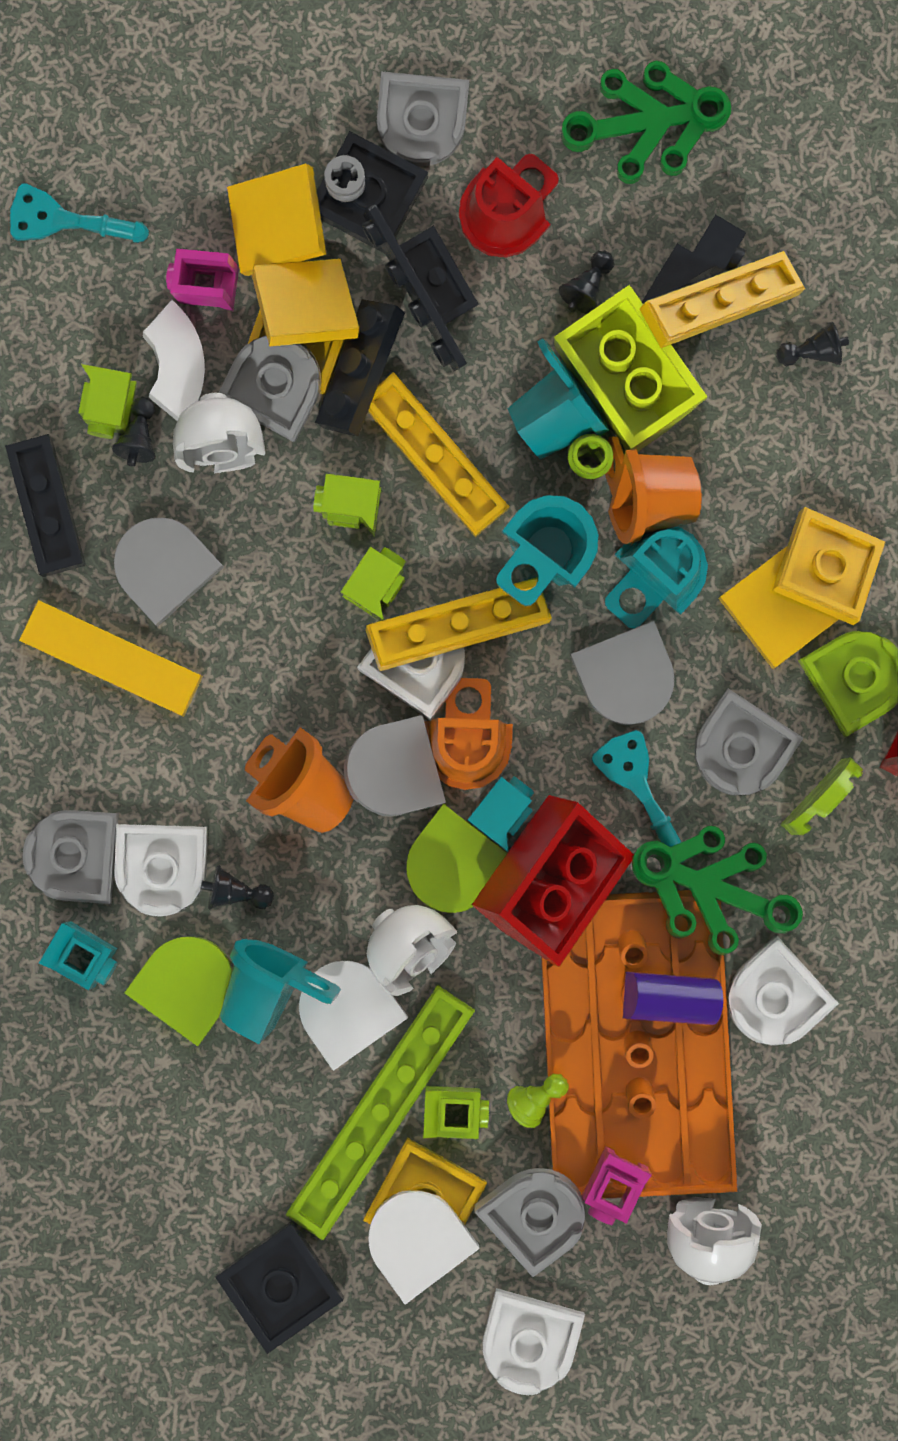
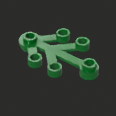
(652, 118)
(707, 887)

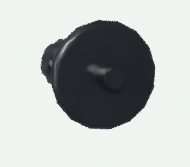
(583, 291)
(822, 346)
(136, 442)
(228, 890)

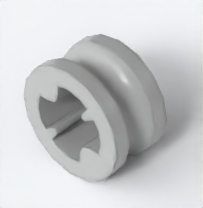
(335, 168)

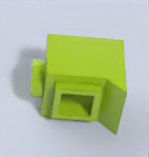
(107, 401)
(348, 501)
(375, 581)
(434, 1113)

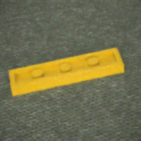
(721, 299)
(436, 455)
(454, 626)
(111, 658)

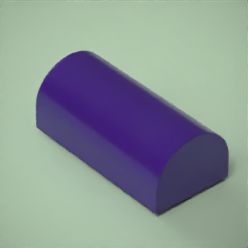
(672, 998)

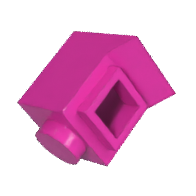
(182, 275)
(623, 1171)

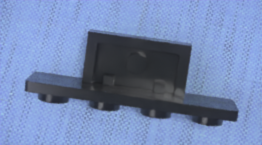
(430, 280)

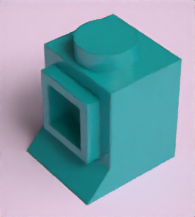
(503, 810)
(62, 945)

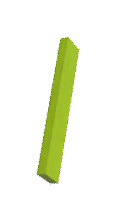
(380, 1112)

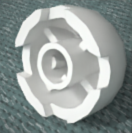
(217, 433)
(407, 944)
(711, 1241)

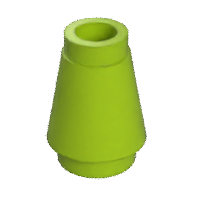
(590, 446)

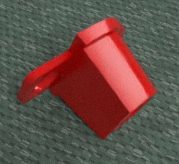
(502, 210)

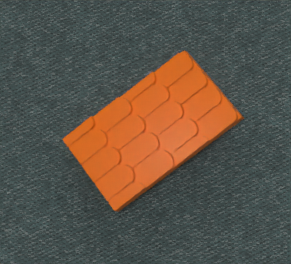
(653, 1083)

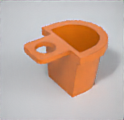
(651, 492)
(470, 746)
(298, 783)

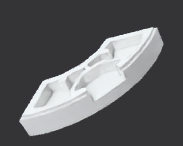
(179, 360)

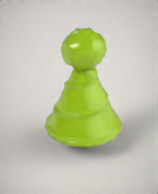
(530, 1103)

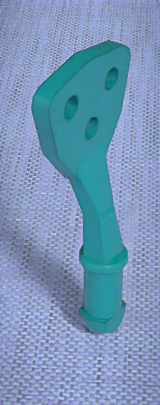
(60, 219)
(635, 779)

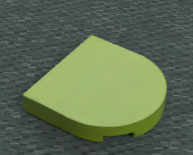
(855, 678)
(823, 797)
(451, 862)
(184, 985)

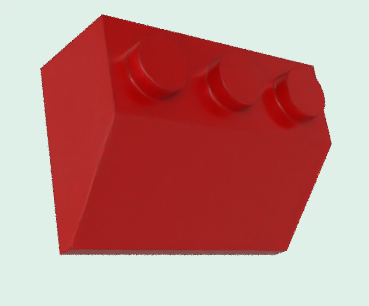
(554, 879)

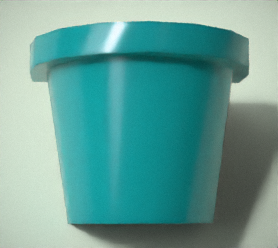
(555, 410)
(554, 539)
(663, 567)
(262, 987)

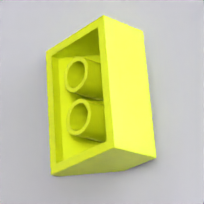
(627, 373)

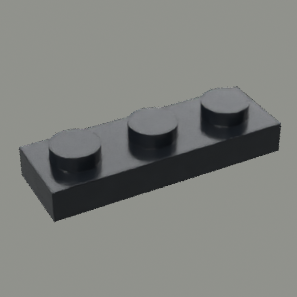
(360, 368)
(45, 505)

